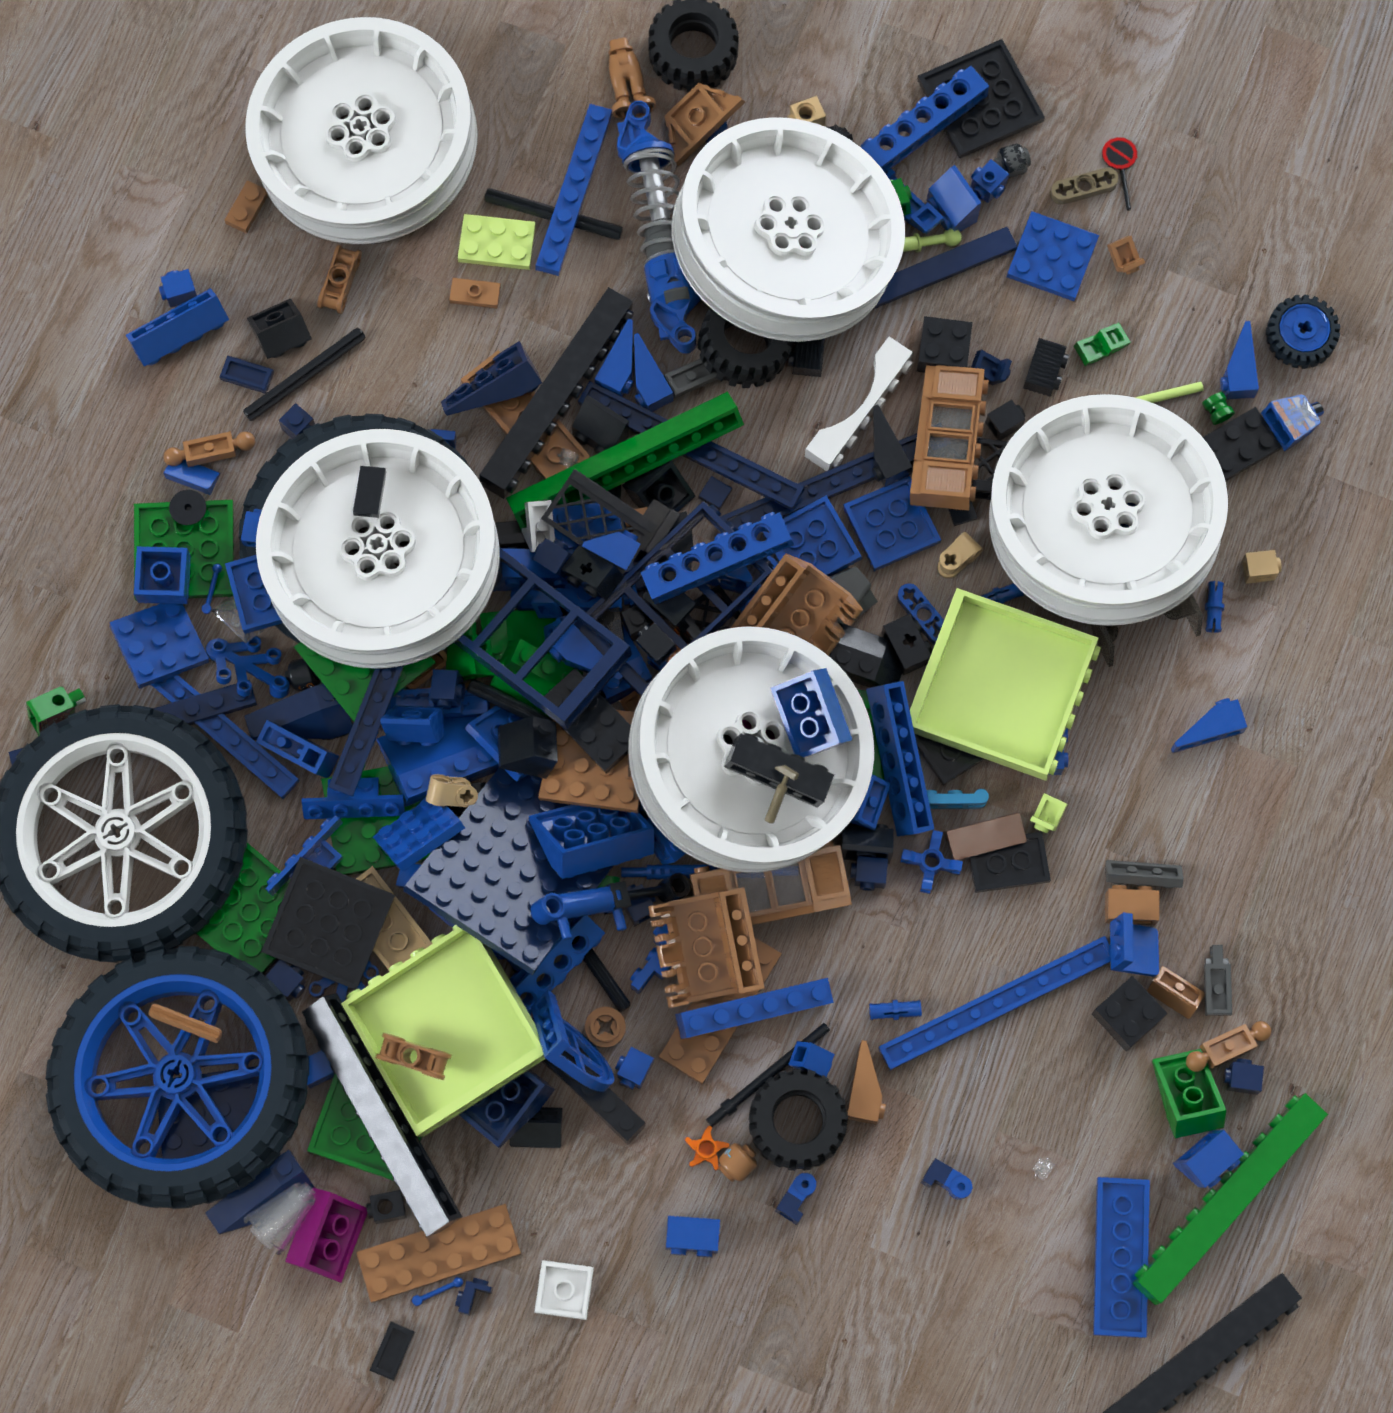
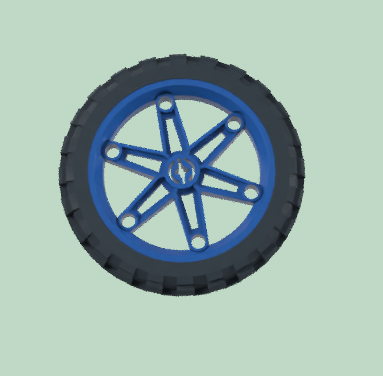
(247, 1150)

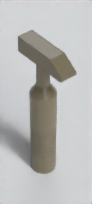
(780, 792)

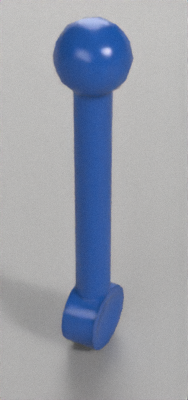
(206, 608)
(418, 1300)

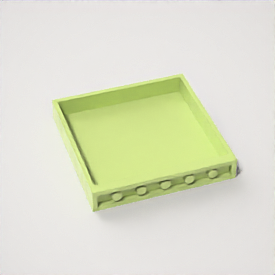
(1003, 684)
(452, 1002)

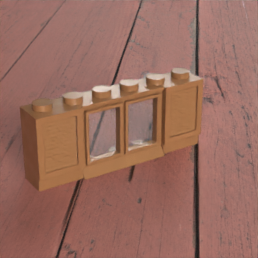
(948, 437)
(792, 891)

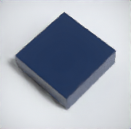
(715, 492)

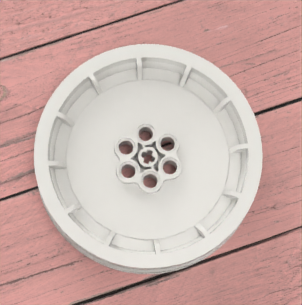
(384, 187)
(787, 289)
(1118, 572)
(388, 613)
(682, 754)

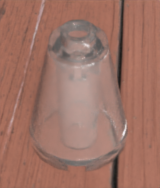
(281, 1216)

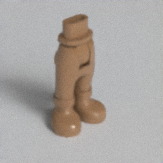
(622, 68)

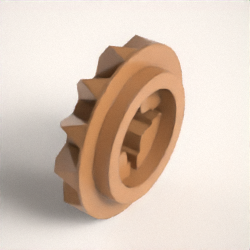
(605, 1015)

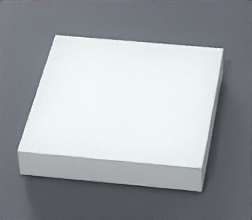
(564, 1290)

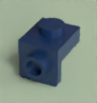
(995, 370)
(466, 1298)

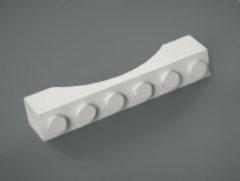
(831, 442)

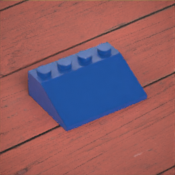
(452, 756)
(591, 838)

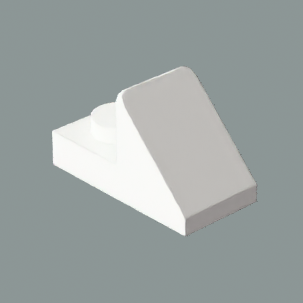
(536, 528)

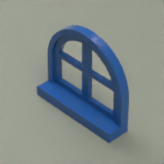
(554, 1041)

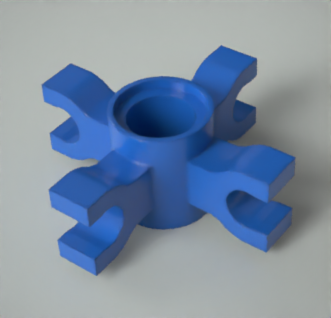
(947, 865)

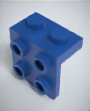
(1133, 947)

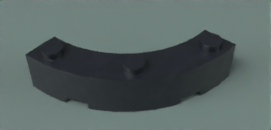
(634, 618)

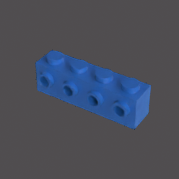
(177, 327)

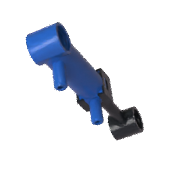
(606, 900)

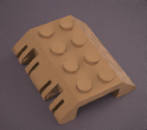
(801, 603)
(707, 946)

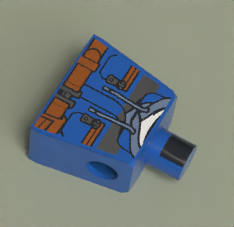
(1292, 419)

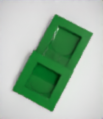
(1102, 344)

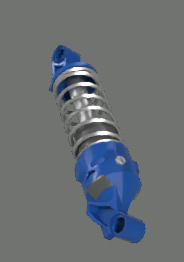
(667, 287)

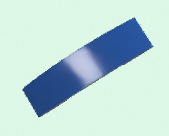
(922, 216)

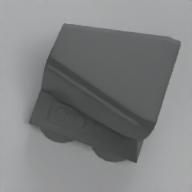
(858, 586)

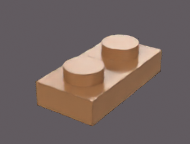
(246, 207)

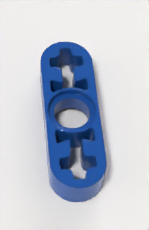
(908, 604)

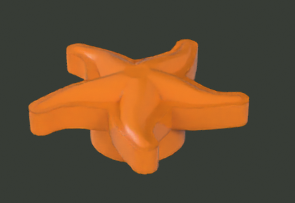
(706, 1149)

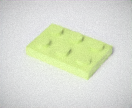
(496, 241)

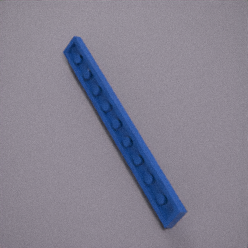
(996, 1003)

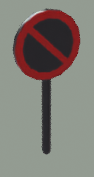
(1120, 155)

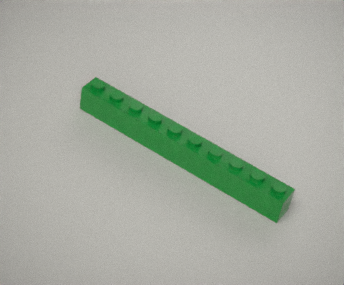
(638, 453)
(1229, 1198)

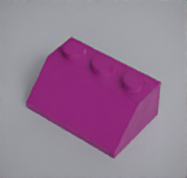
(327, 1236)

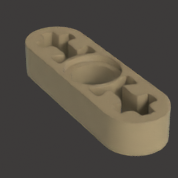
(1065, 185)

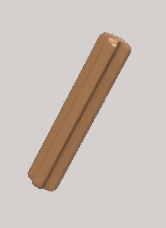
(185, 1023)

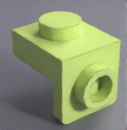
(1048, 813)

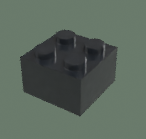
(944, 343)
(1129, 1013)

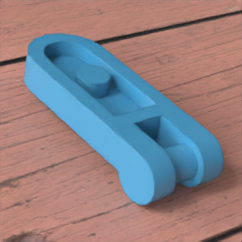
(957, 800)

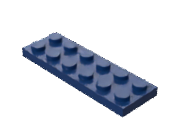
(1119, 1253)

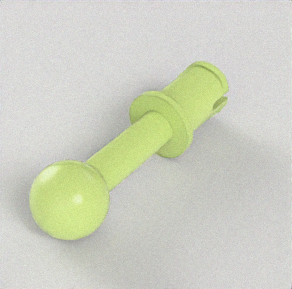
(915, 242)

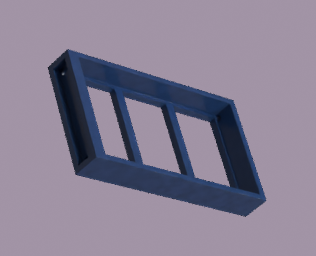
(663, 549)
(587, 688)

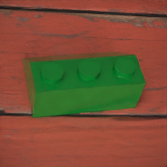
(541, 678)

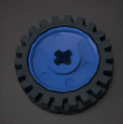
(1299, 348)

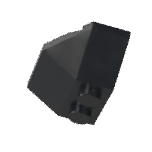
(866, 658)

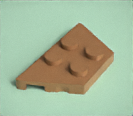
(698, 118)

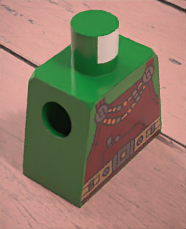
(53, 707)

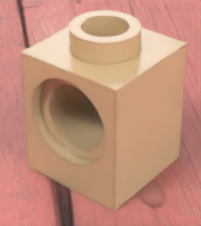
(810, 107)
(1261, 566)

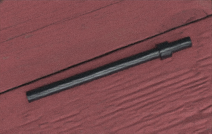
(729, 1106)

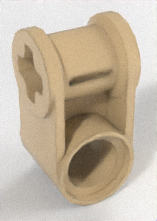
(961, 553)
(450, 791)

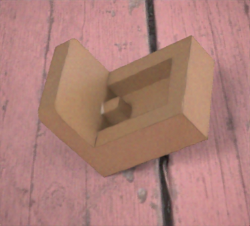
(1125, 255)

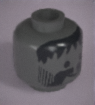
(1013, 159)

